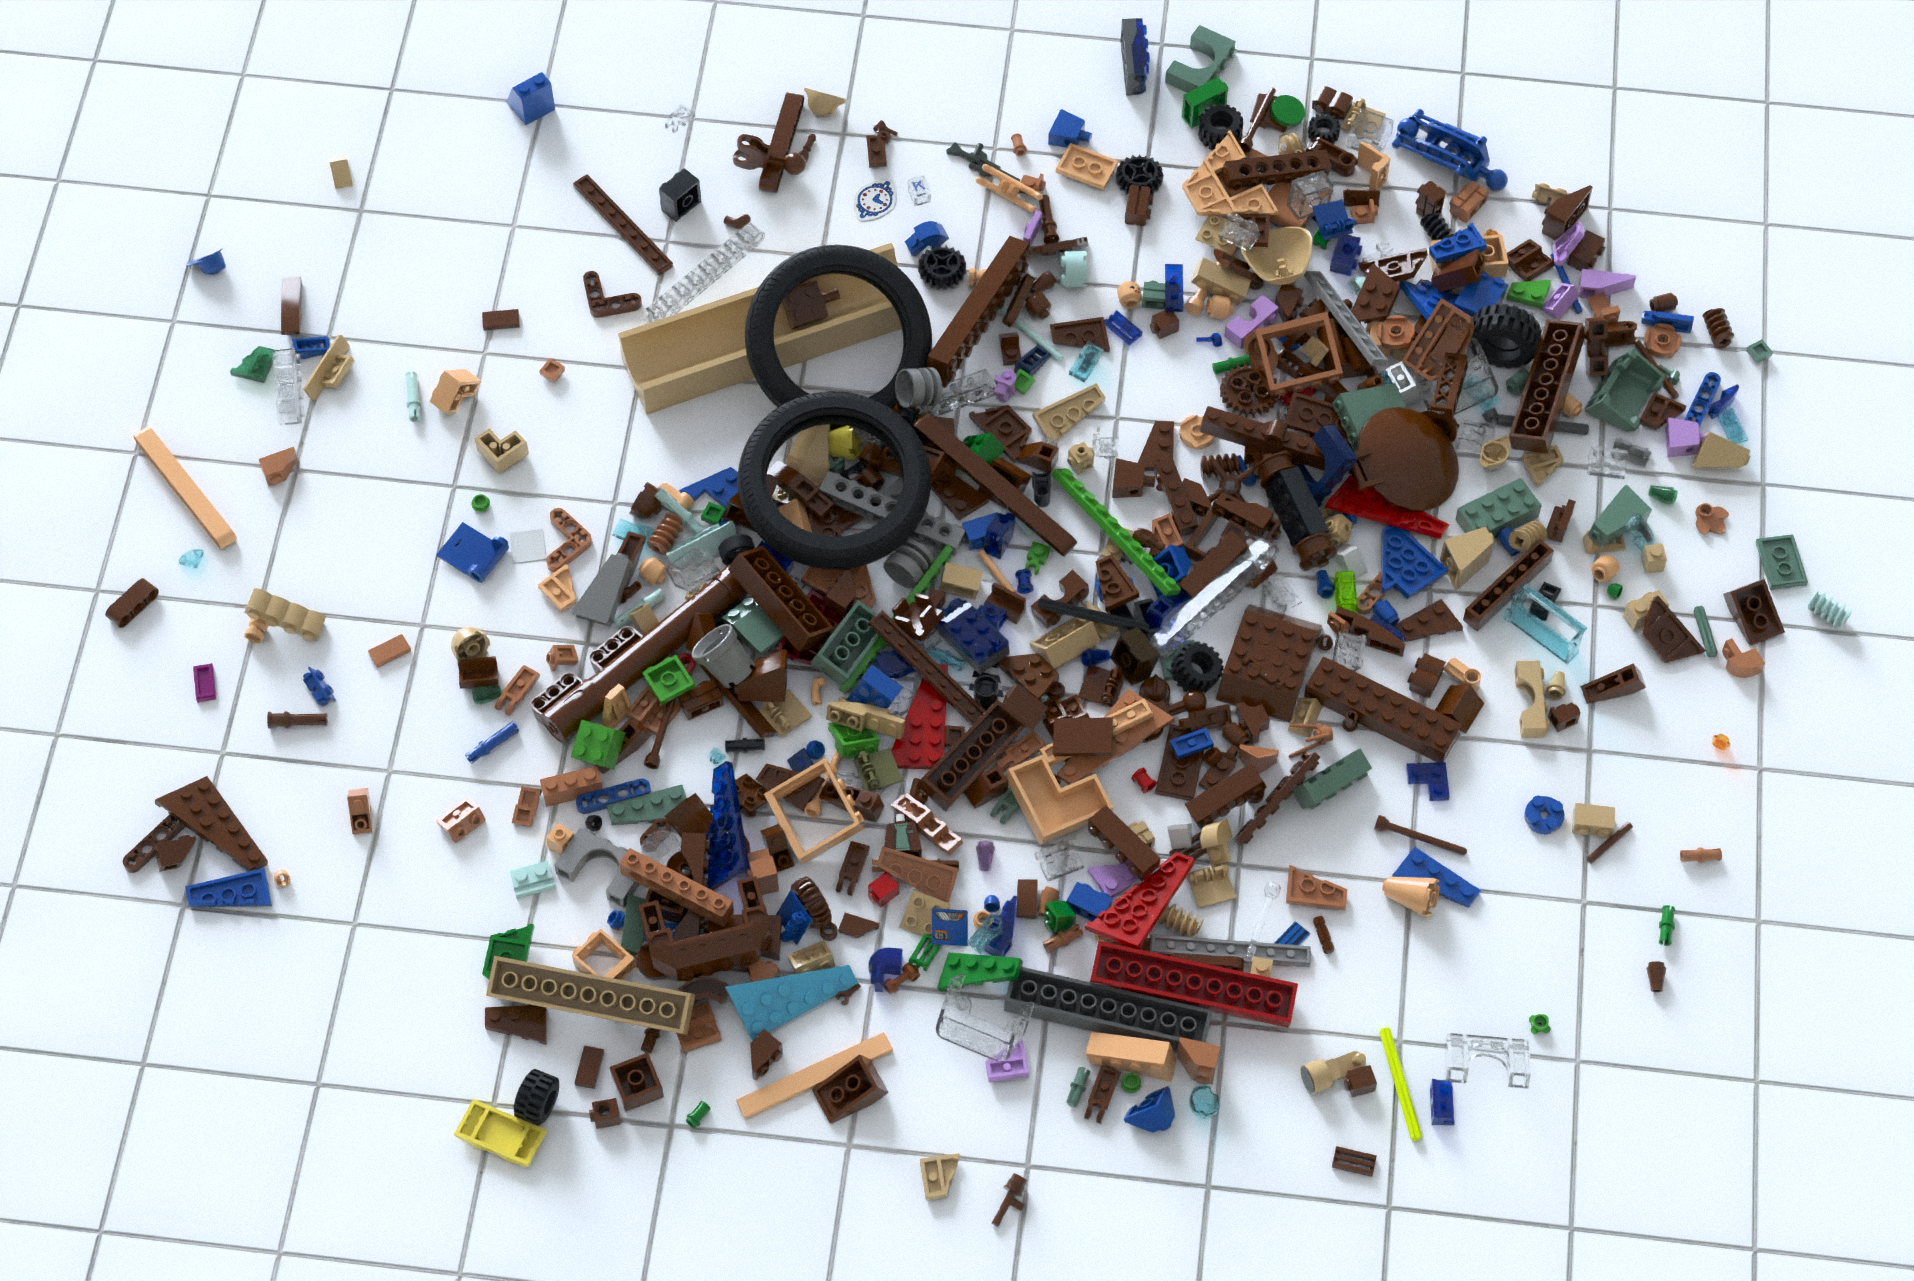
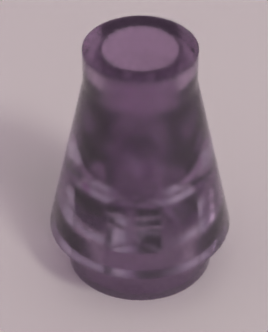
(985, 854)

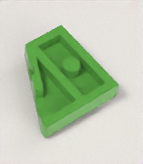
(1529, 292)

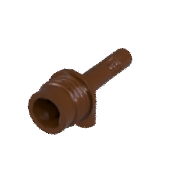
(1014, 1186)

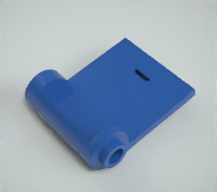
(473, 552)

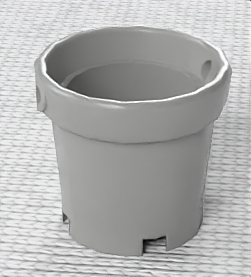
(723, 655)

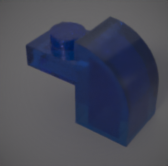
(884, 962)

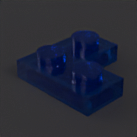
(1431, 774)

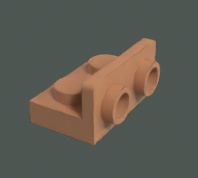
(461, 819)

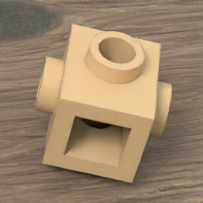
(1080, 457)
(1339, 529)

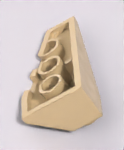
(810, 453)

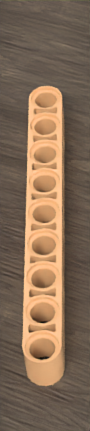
(185, 487)

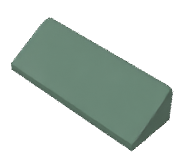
(633, 928)

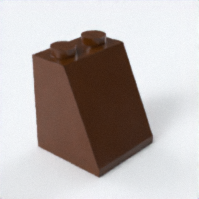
(734, 510)
(766, 680)

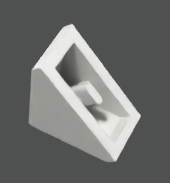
(1350, 559)
(1180, 835)

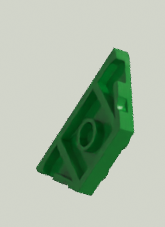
(512, 944)

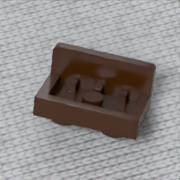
(478, 672)

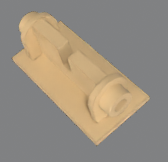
(1544, 191)

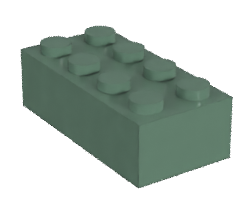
(1502, 508)
(847, 644)

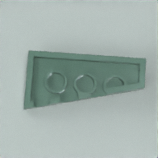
(646, 807)

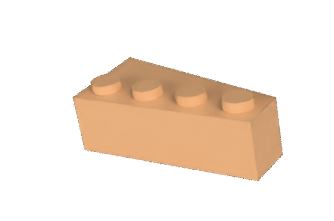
(1132, 1055)

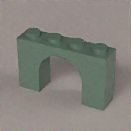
(1210, 43)

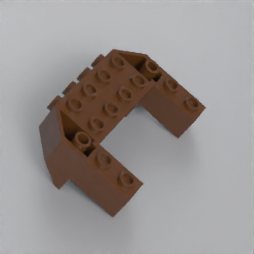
(714, 950)

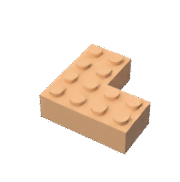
(1050, 808)

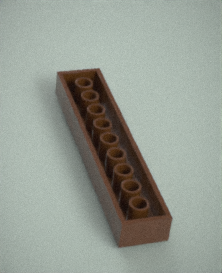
(979, 309)

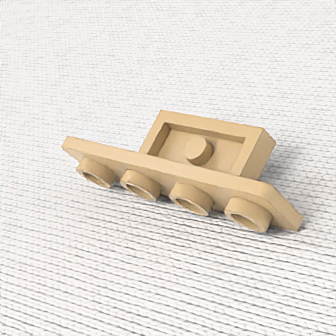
(330, 369)

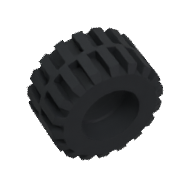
(1219, 116)
(1205, 658)
(536, 1097)

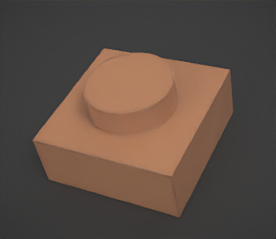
(552, 370)

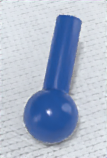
(1250, 481)

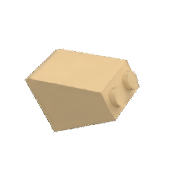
(1466, 555)

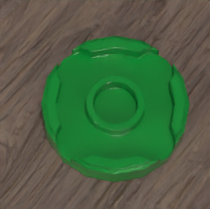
(1287, 111)

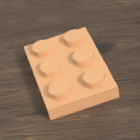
(1087, 166)

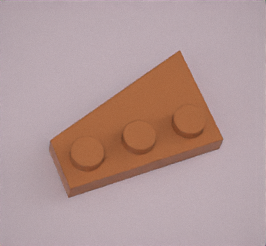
(1310, 891)

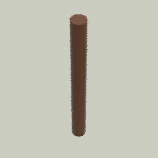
(1668, 386)

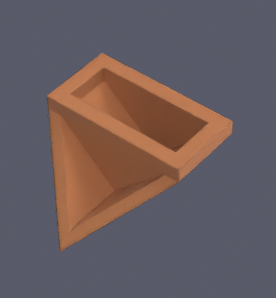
(1260, 757)

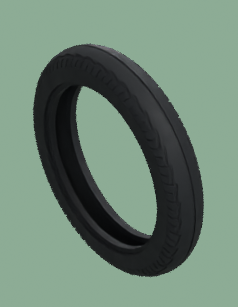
(823, 261)
(822, 550)

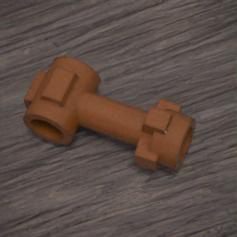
(909, 972)

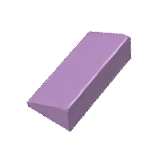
(1560, 300)

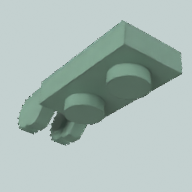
(1008, 802)

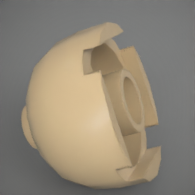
(469, 643)

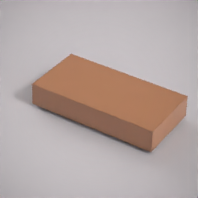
(389, 650)

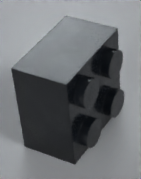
(680, 194)

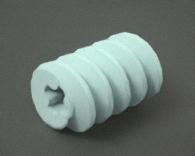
(1829, 609)

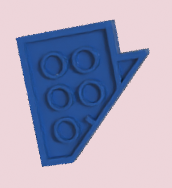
(1426, 296)
(1406, 563)

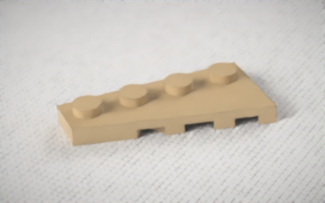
(1066, 413)

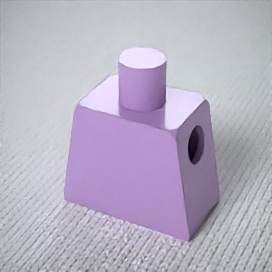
(1682, 437)

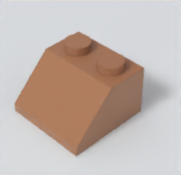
(1198, 1059)

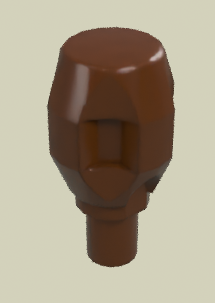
(1147, 539)

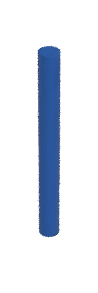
(1564, 278)

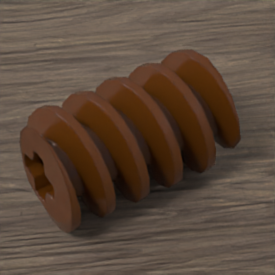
(1718, 327)
(1228, 464)

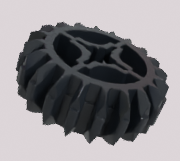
(1137, 170)
(942, 260)

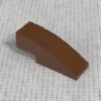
(632, 547)

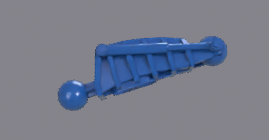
(1462, 143)

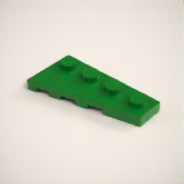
(979, 969)

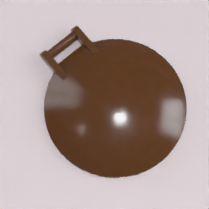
(1406, 459)

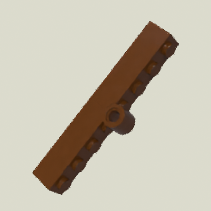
(1261, 436)

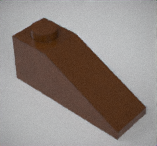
(1614, 685)
(634, 738)

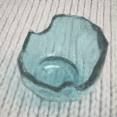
(1203, 1102)

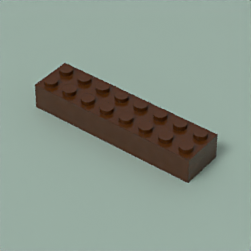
(1547, 386)
(1383, 710)

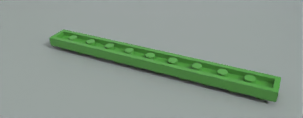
(1116, 532)
(872, 653)

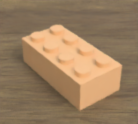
(1494, 257)

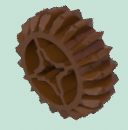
(812, 901)

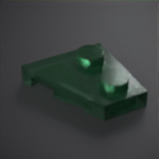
(256, 365)

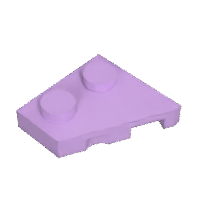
(1567, 242)
(1112, 878)
(1012, 1068)

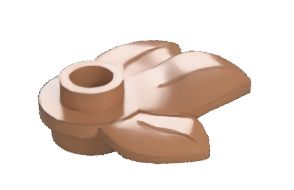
(1712, 520)

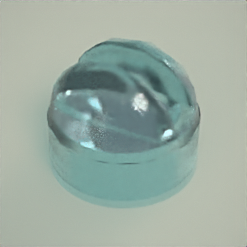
(716, 756)

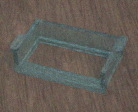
(1540, 631)

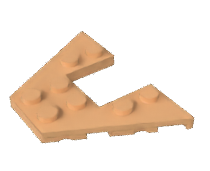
(1208, 193)

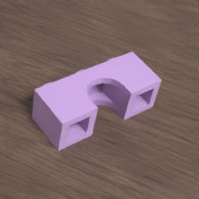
(1262, 311)

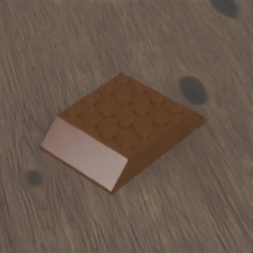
(1242, 683)

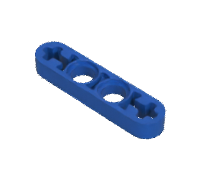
(1701, 401)
(612, 793)

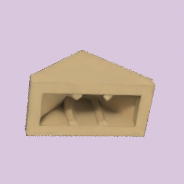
(340, 172)

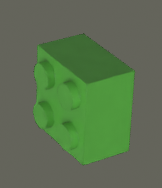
(597, 744)

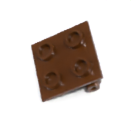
(1102, 685)
(750, 795)

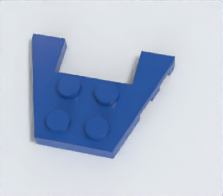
(718, 486)

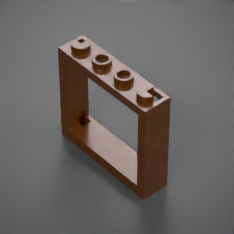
(1207, 523)

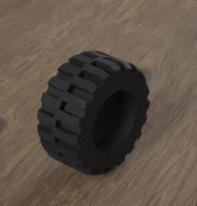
(1506, 335)

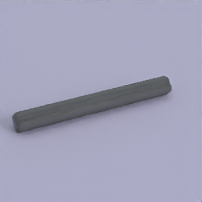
(1562, 426)

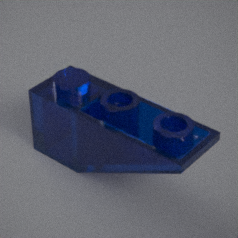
(1164, 609)
(1003, 943)

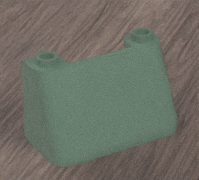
(1625, 390)

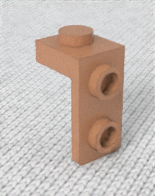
(1602, 308)

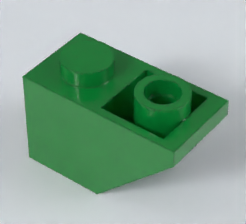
(1058, 916)

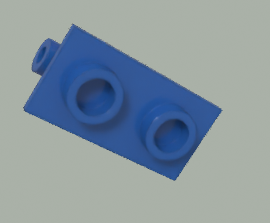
(324, 691)

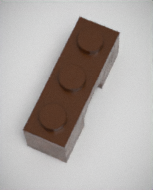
(1595, 354)
(1074, 590)

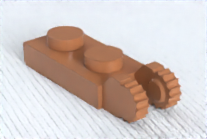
(517, 689)

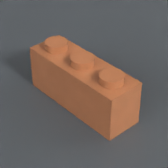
(570, 785)

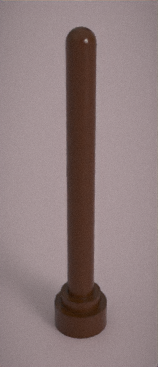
(1246, 142)
(652, 759)
(1384, 824)

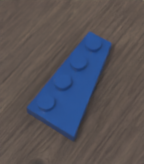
(1451, 885)
(231, 891)

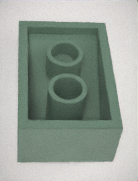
(753, 626)

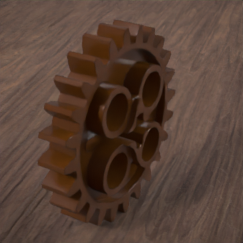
(1248, 390)

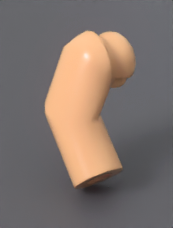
(815, 690)

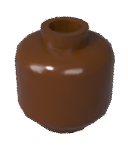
(1038, 306)

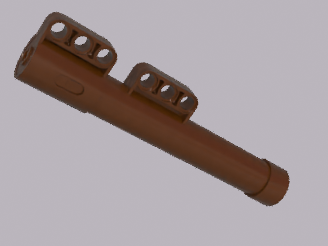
(625, 658)

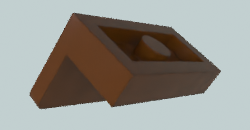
(1007, 600)

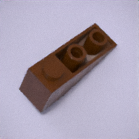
(1248, 515)
(866, 802)

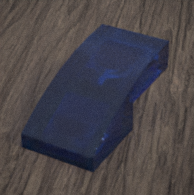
(1726, 399)

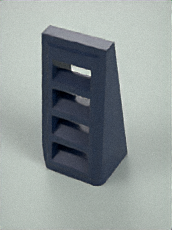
(1033, 365)

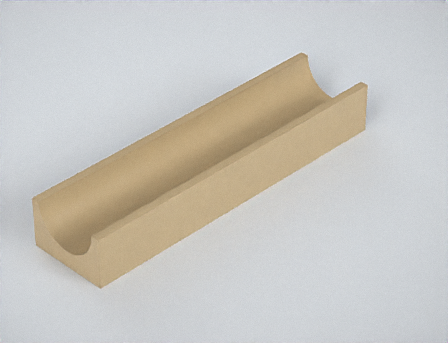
(707, 349)

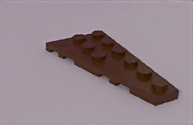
(211, 818)

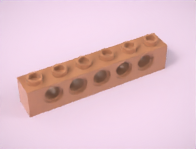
(676, 887)

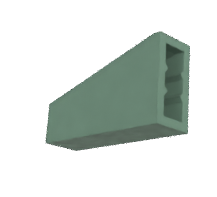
(1616, 515)

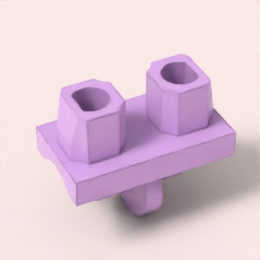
(1005, 385)

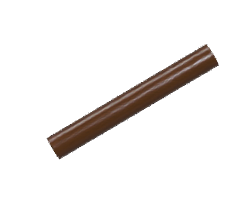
(1609, 842)

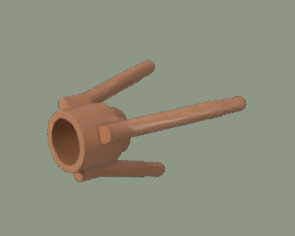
(1320, 735)

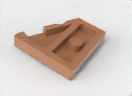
(1166, 533)

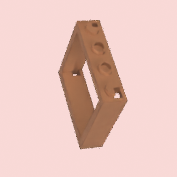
(1291, 327)

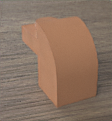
(1742, 664)

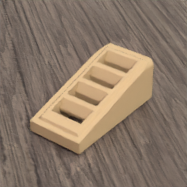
(1591, 547)

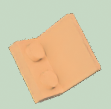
(1375, 163)

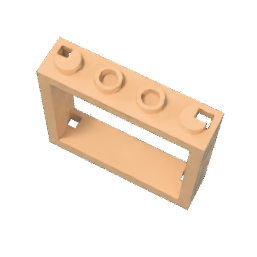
(794, 783)

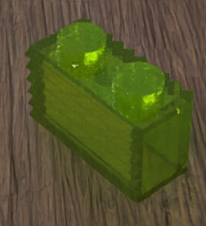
(1345, 590)

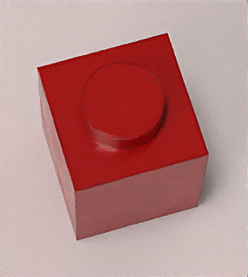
(883, 889)

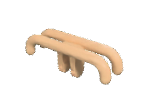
(1009, 188)

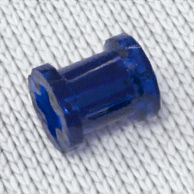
(1024, 581)

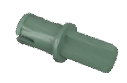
(1077, 1087)

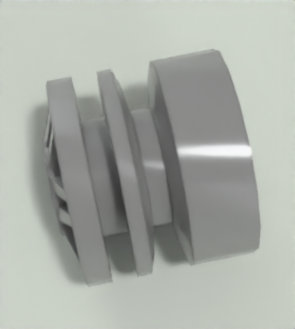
(918, 387)
(908, 563)

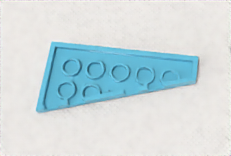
(782, 998)

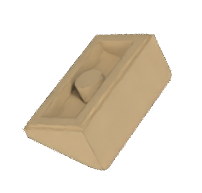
(1305, 713)

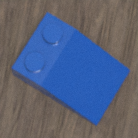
(1481, 293)

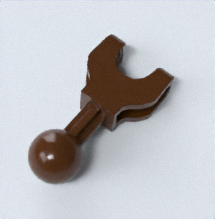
(758, 155)
(1191, 701)

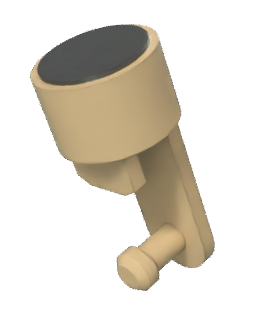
(1321, 1074)

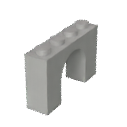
(587, 846)

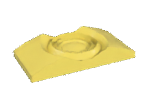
(500, 1133)

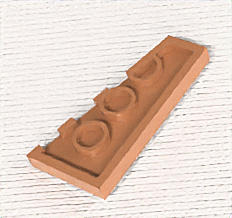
(923, 874)

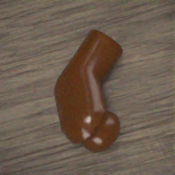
(737, 222)
(630, 591)

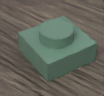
(1759, 351)

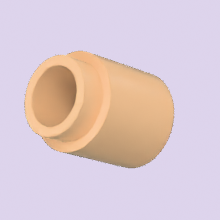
(1571, 406)

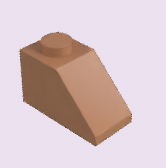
(278, 465)

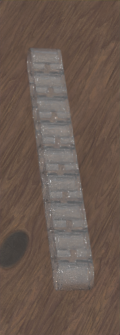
(704, 274)
(1214, 597)

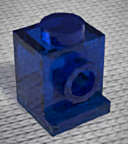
(993, 614)

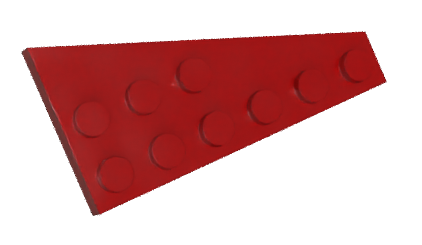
(1373, 507)
(923, 730)

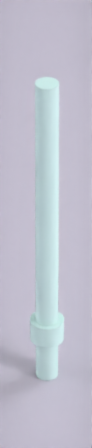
(1037, 339)

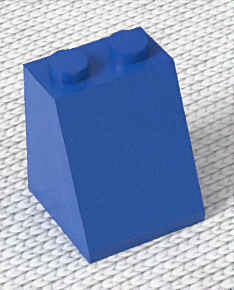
(532, 98)

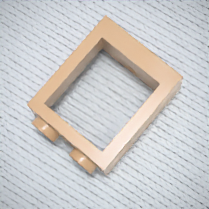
(597, 938)

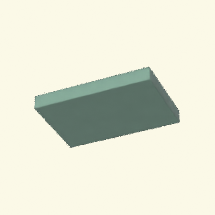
(1781, 562)

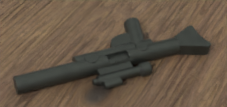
(977, 157)

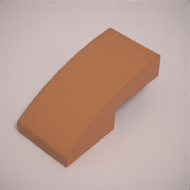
(527, 806)

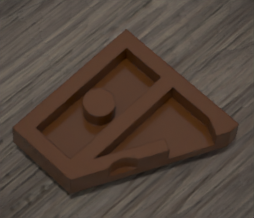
(1659, 410)

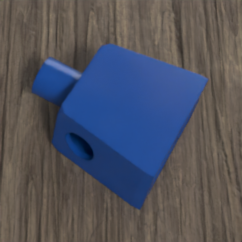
(1068, 129)

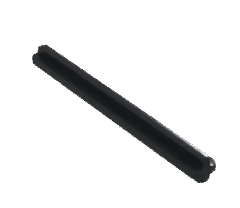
(1092, 615)

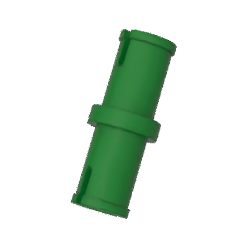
(1226, 365)
(1666, 925)

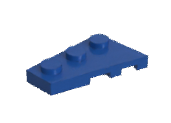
(1458, 245)

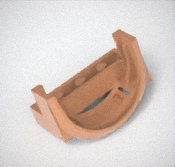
(1452, 340)

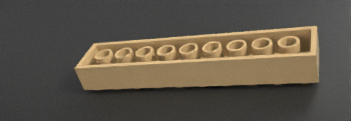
(590, 995)

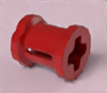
(1143, 780)

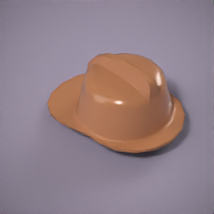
(1252, 349)

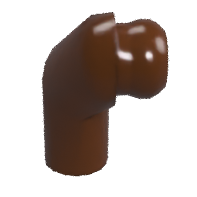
(916, 793)

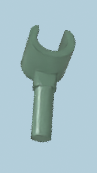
(1673, 375)

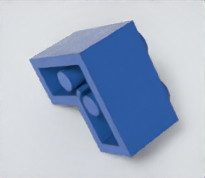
(876, 688)

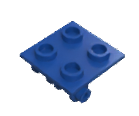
(1333, 219)
(793, 918)

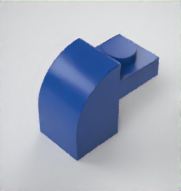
(926, 234)

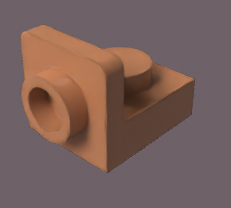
(1037, 184)
(1364, 213)
(561, 656)

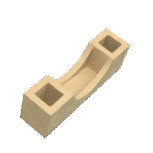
(1529, 678)

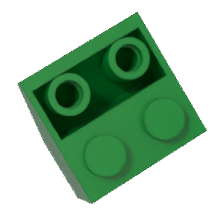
(985, 446)

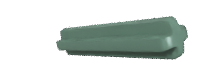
(1705, 631)

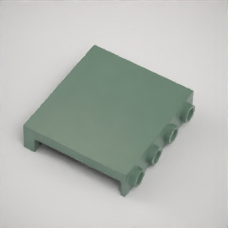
(1358, 406)

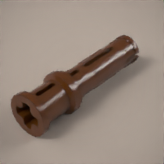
(1048, 226)
(286, 719)

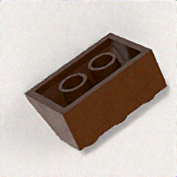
(1339, 335)

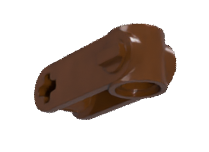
(1341, 160)
(1620, 334)

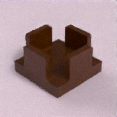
(918, 617)

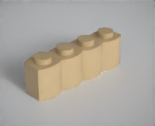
(285, 614)

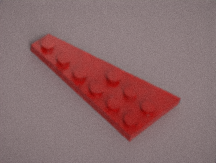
(1141, 906)

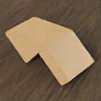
(1315, 349)

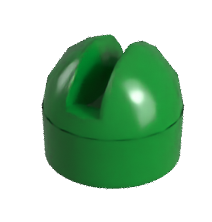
(1614, 590)

